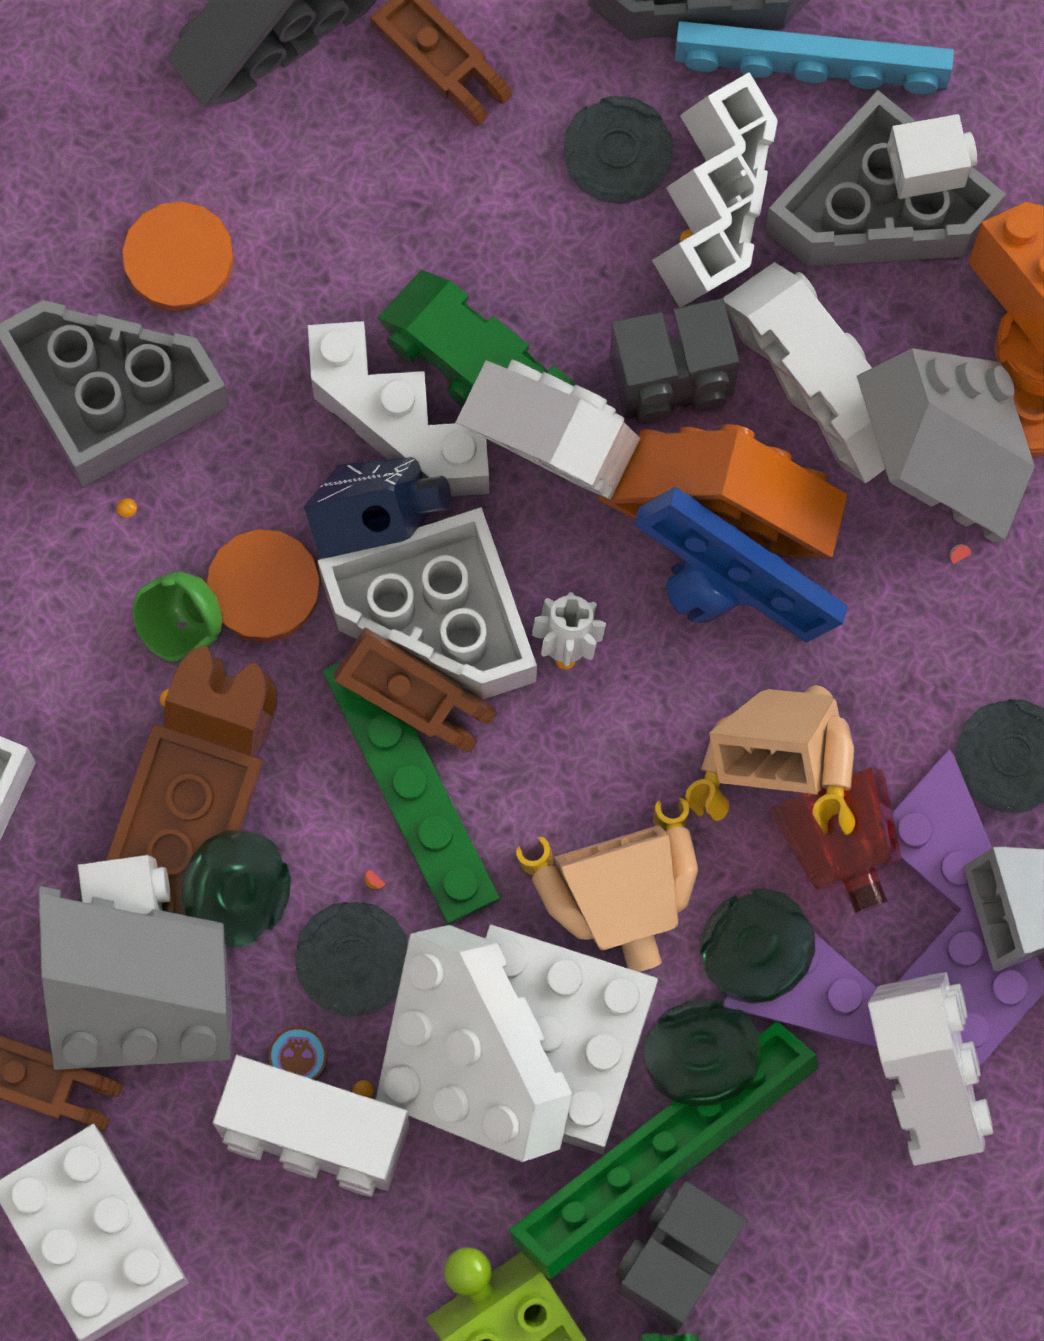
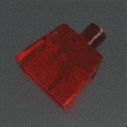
(840, 857)

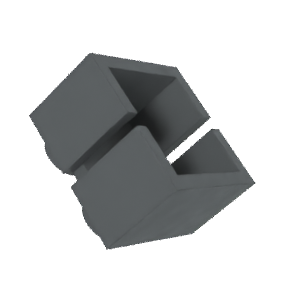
(664, 374)
(693, 1228)

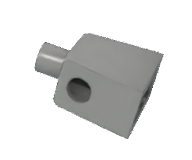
(1009, 903)

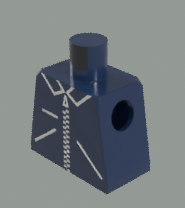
(373, 505)

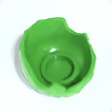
(169, 601)

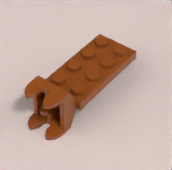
(197, 767)

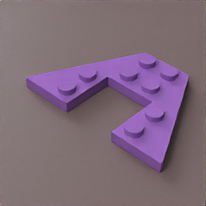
(936, 838)

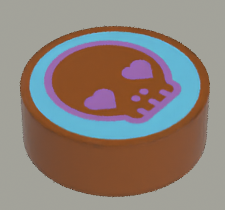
(299, 1052)

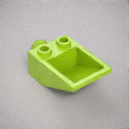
(500, 1304)

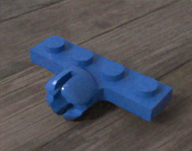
(731, 570)

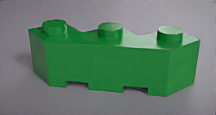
(439, 328)

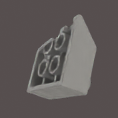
(951, 434)
(132, 985)

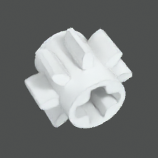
(568, 629)

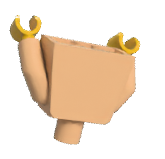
(780, 745)
(621, 887)

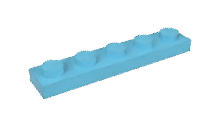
(813, 57)

